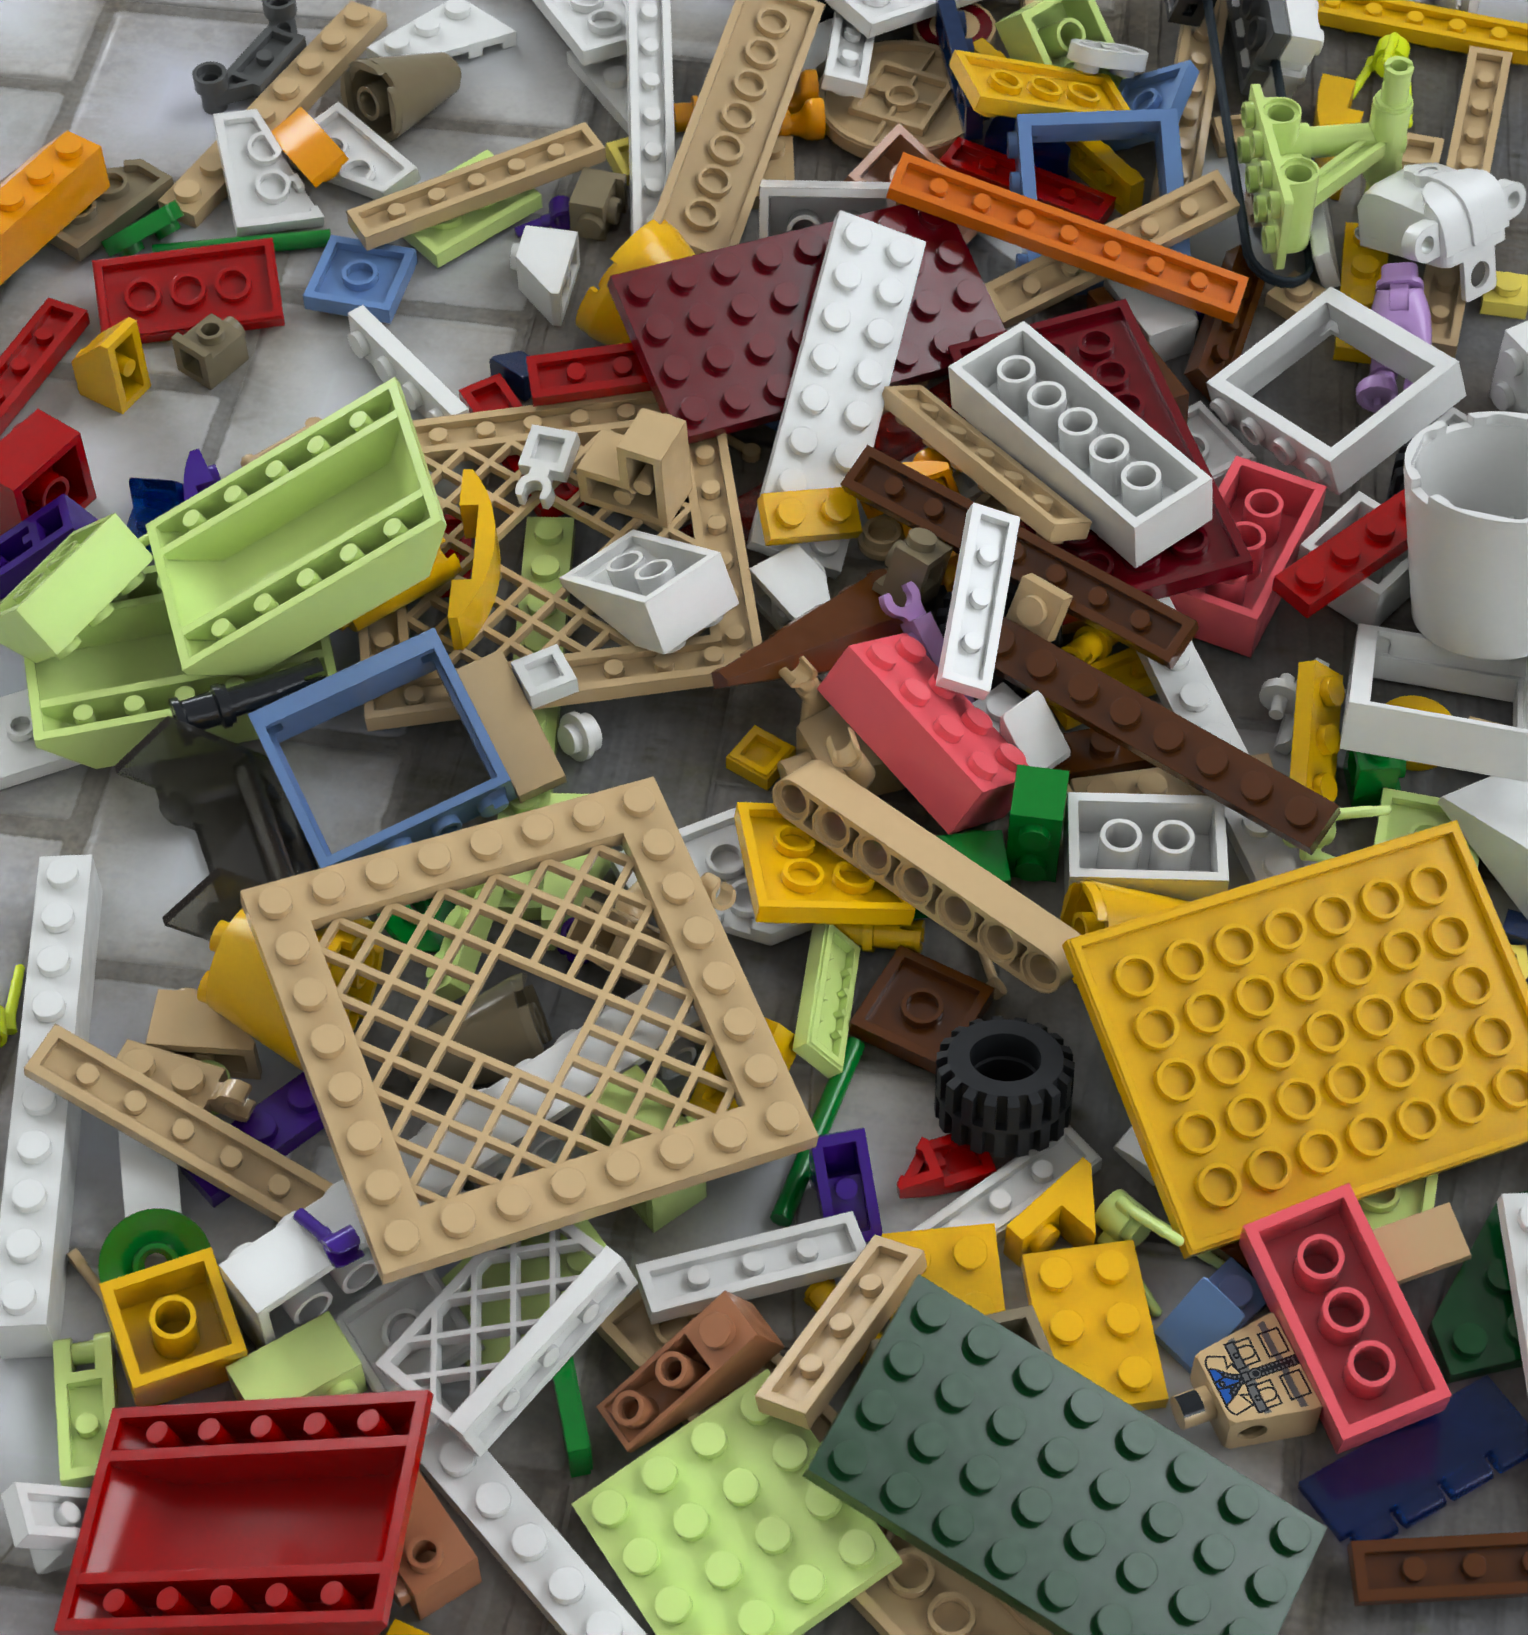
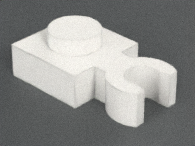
(545, 458)

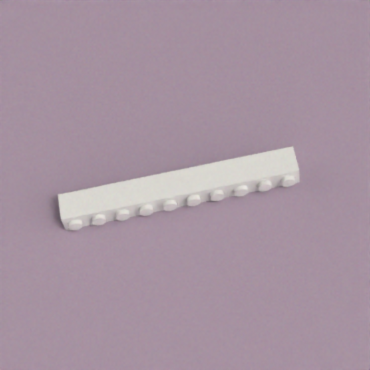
(43, 1124)

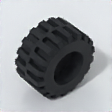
(1004, 1086)

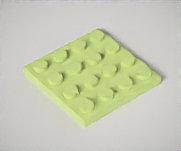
(728, 1532)

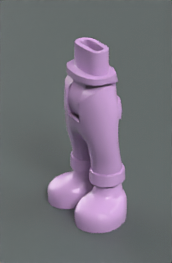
(1403, 302)

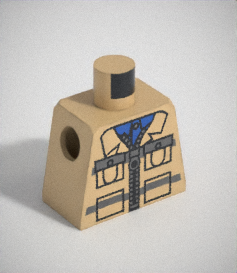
(1249, 1388)

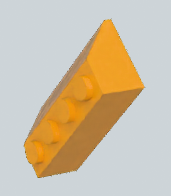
(47, 196)

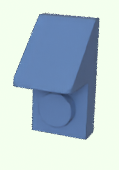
(1210, 1313)

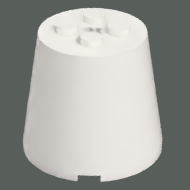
(1470, 534)

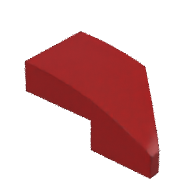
(943, 1168)

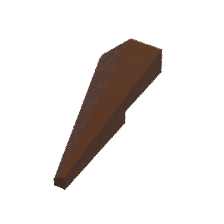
(817, 635)

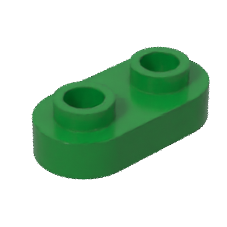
(160, 222)

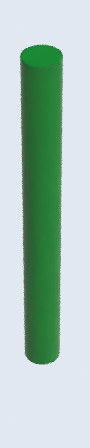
(281, 241)
(822, 1120)

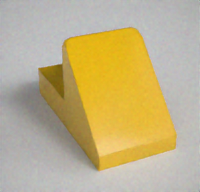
(1060, 1210)

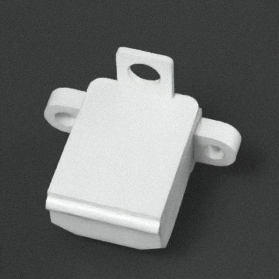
(1441, 218)

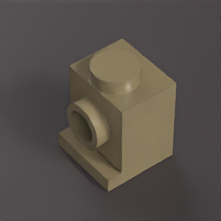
(597, 203)
(211, 350)
(916, 559)

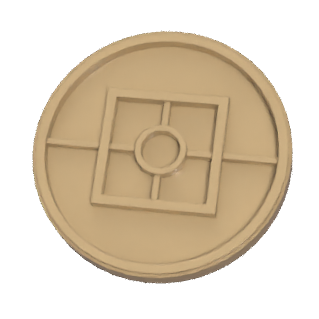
(903, 87)

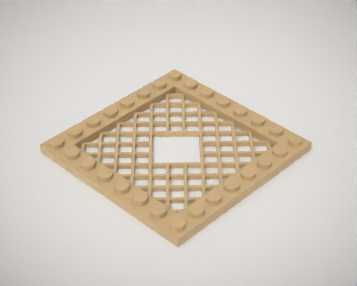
(600, 673)
(418, 1238)

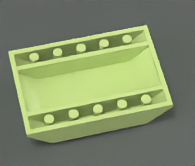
(299, 539)
(121, 679)

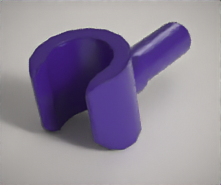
(556, 218)
(340, 1247)

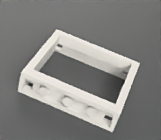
(1434, 390)
(1427, 735)

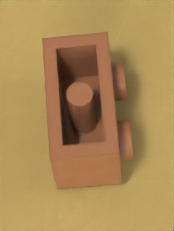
(435, 1557)

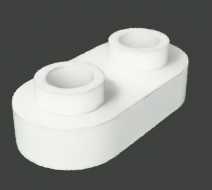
(1119, 58)

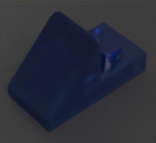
(151, 500)

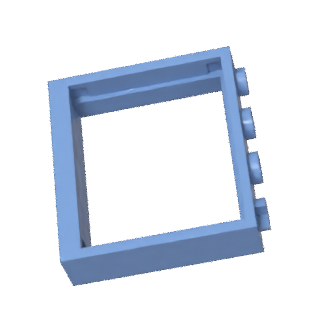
(1094, 126)
(355, 687)

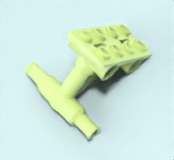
(1281, 149)

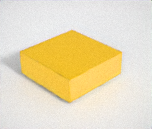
(758, 756)

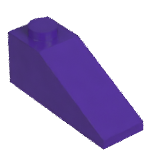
(36, 537)

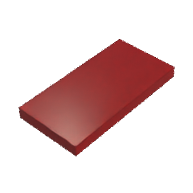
(183, 286)

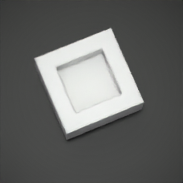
(545, 676)

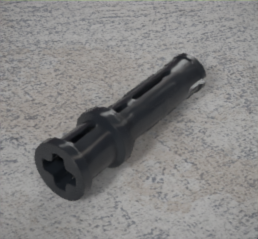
(225, 704)

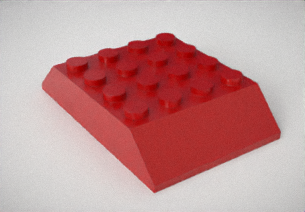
(248, 1517)

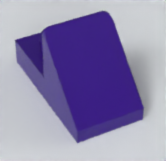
(845, 1180)

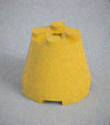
(646, 247)
(243, 993)

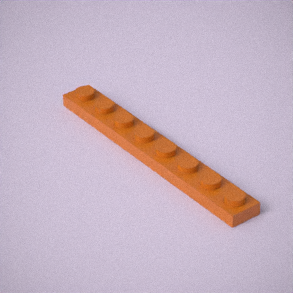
(1067, 237)

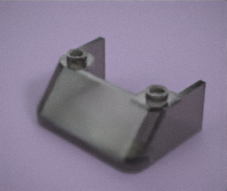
(234, 808)

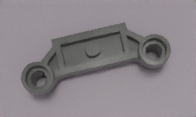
(256, 65)

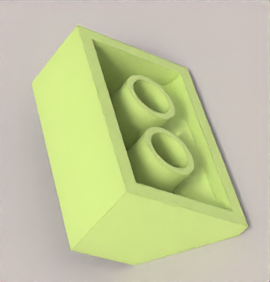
(72, 589)

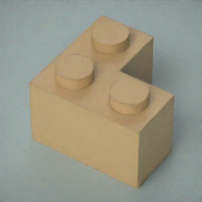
(641, 471)

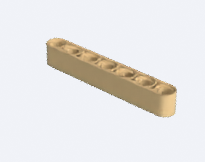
(927, 874)

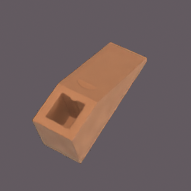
(691, 1371)

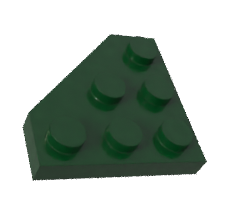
(1476, 1321)

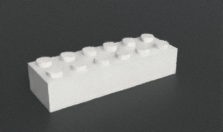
(1081, 443)

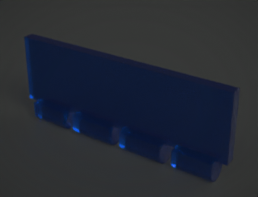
(1408, 1465)

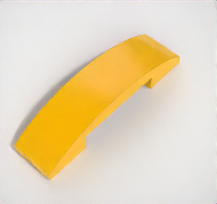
(474, 597)

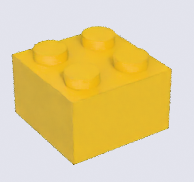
(173, 1327)

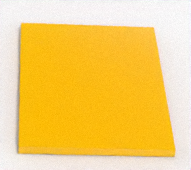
(1313, 1032)

